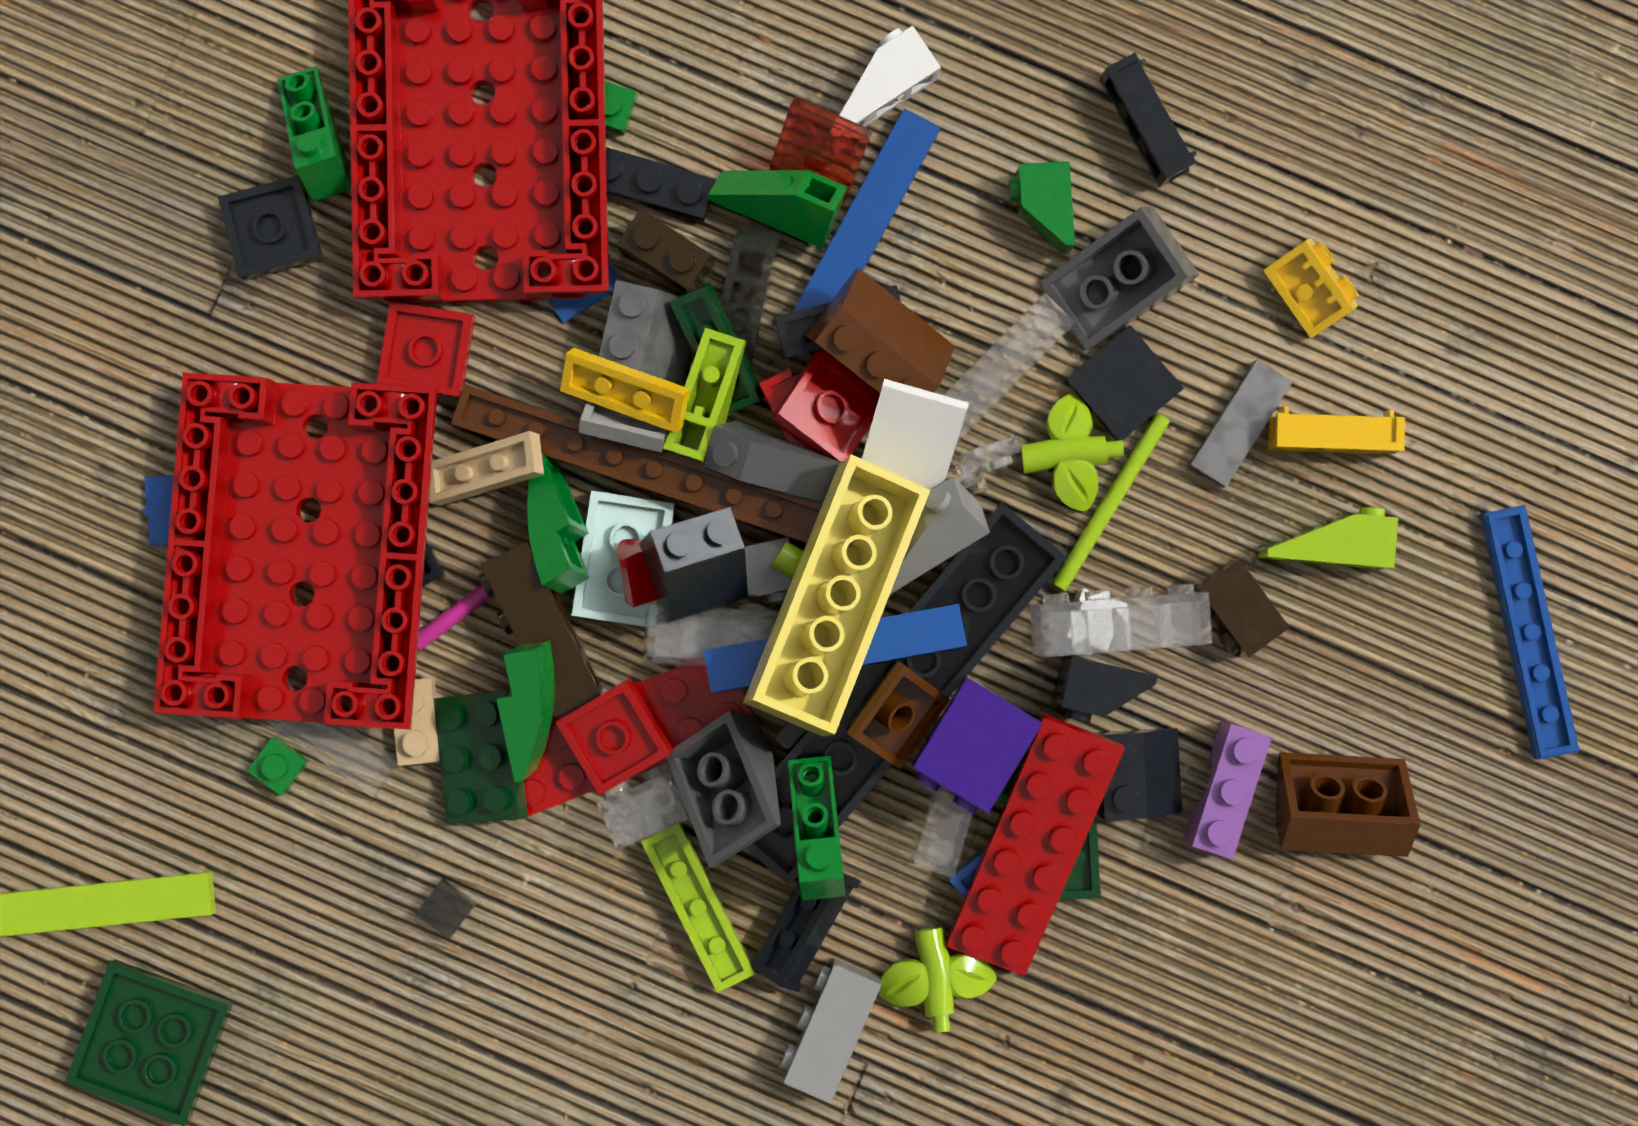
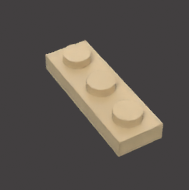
(486, 468)

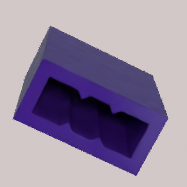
(975, 746)

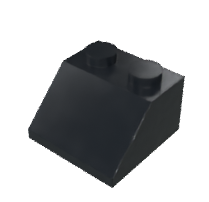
(697, 564)
(1095, 687)
(1146, 777)

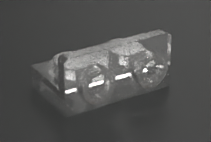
(990, 457)

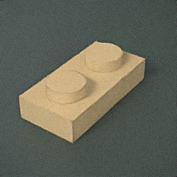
(420, 742)

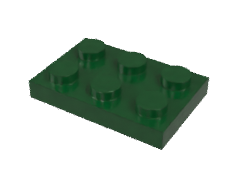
(476, 761)

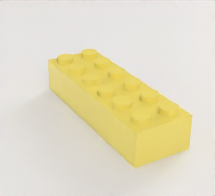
(837, 596)

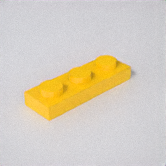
(624, 390)

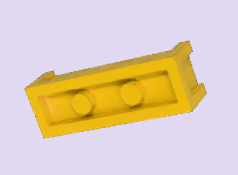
(1336, 433)

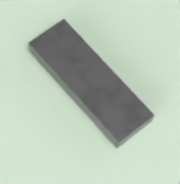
(1240, 423)

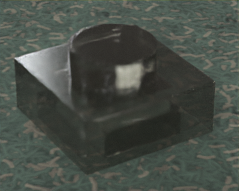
(446, 908)

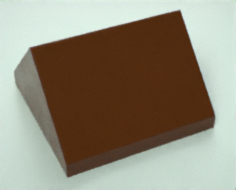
(897, 714)

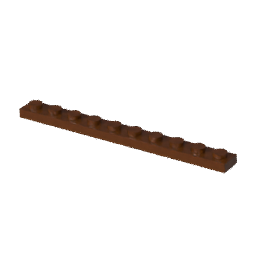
(644, 468)

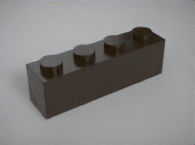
(538, 616)

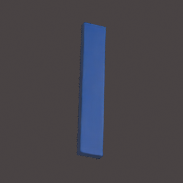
(872, 208)
(1529, 632)
(894, 639)

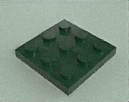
(149, 1042)

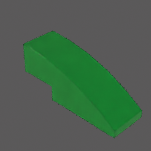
(554, 528)
(528, 706)

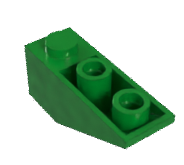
(313, 135)
(783, 199)
(816, 828)

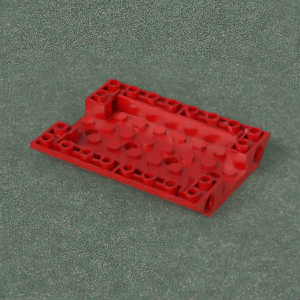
(425, 139)
(245, 549)

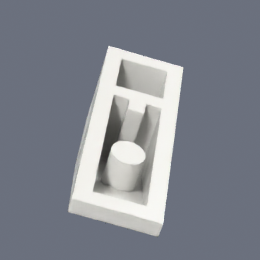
(893, 75)

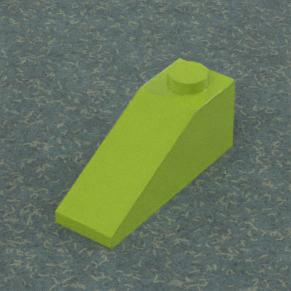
(710, 395)
(1350, 541)

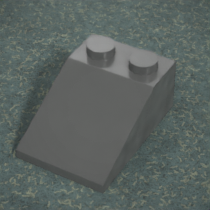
(1120, 276)
(727, 785)

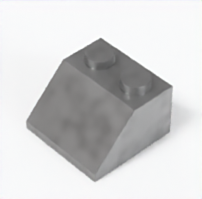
(645, 333)

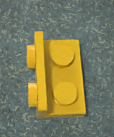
(1312, 286)

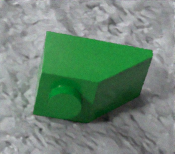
(1045, 201)

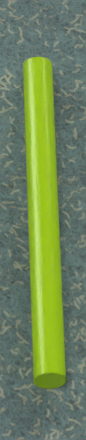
(1110, 502)

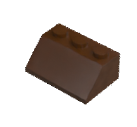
(880, 337)
(1345, 804)

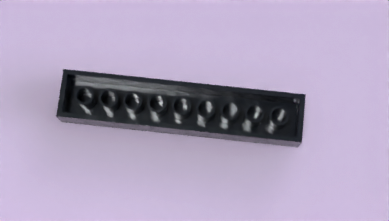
(992, 586)

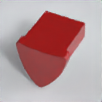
(634, 572)

